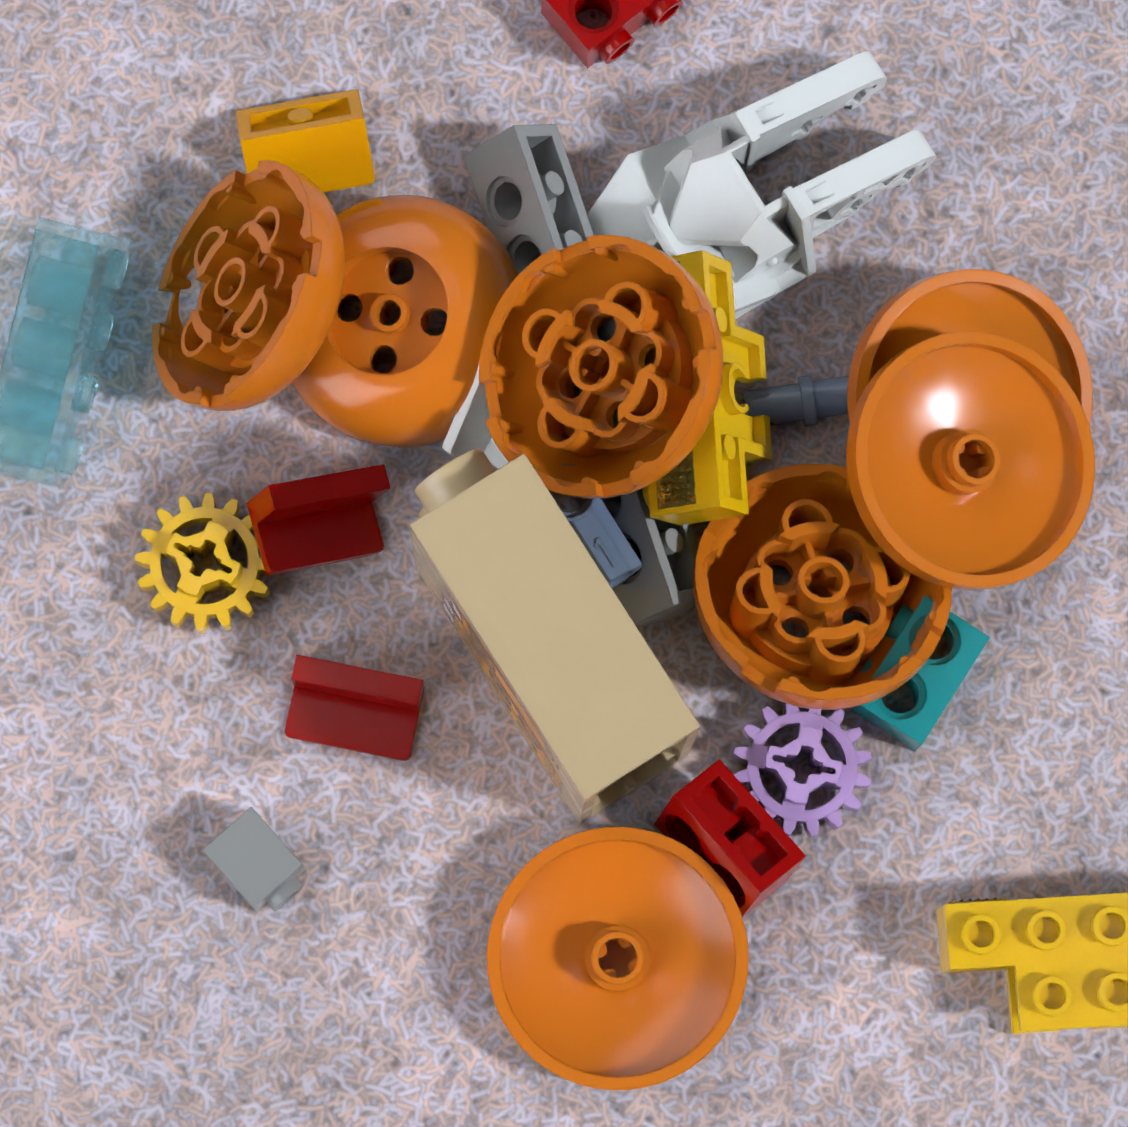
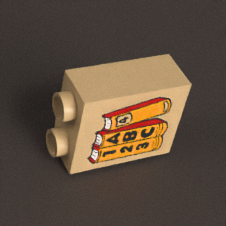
(548, 631)

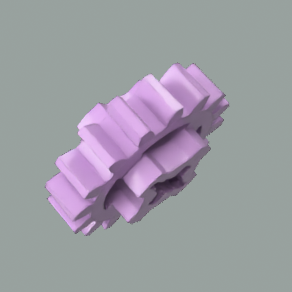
(807, 740)

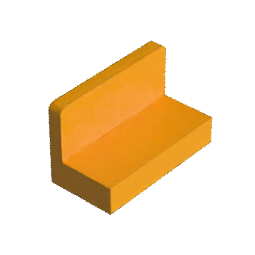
(313, 135)

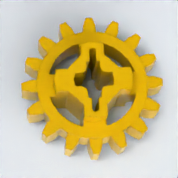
(192, 588)

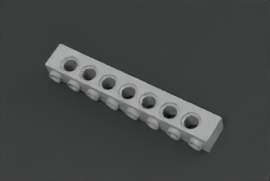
(535, 207)

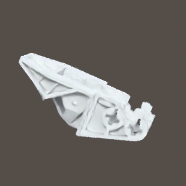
(698, 196)

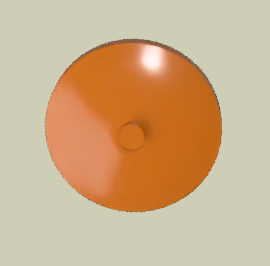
(972, 302)
(970, 460)
(617, 958)

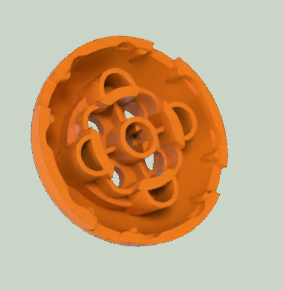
(457, 271)
(268, 294)
(548, 340)
(798, 522)

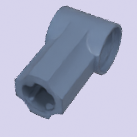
(604, 541)

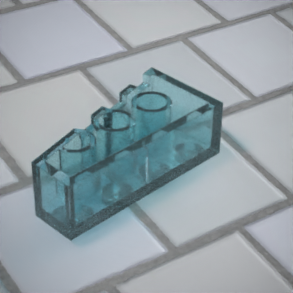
(55, 346)

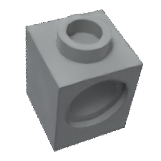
(256, 862)

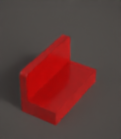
(318, 519)
(354, 708)

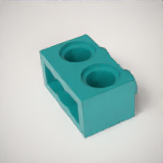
(933, 683)

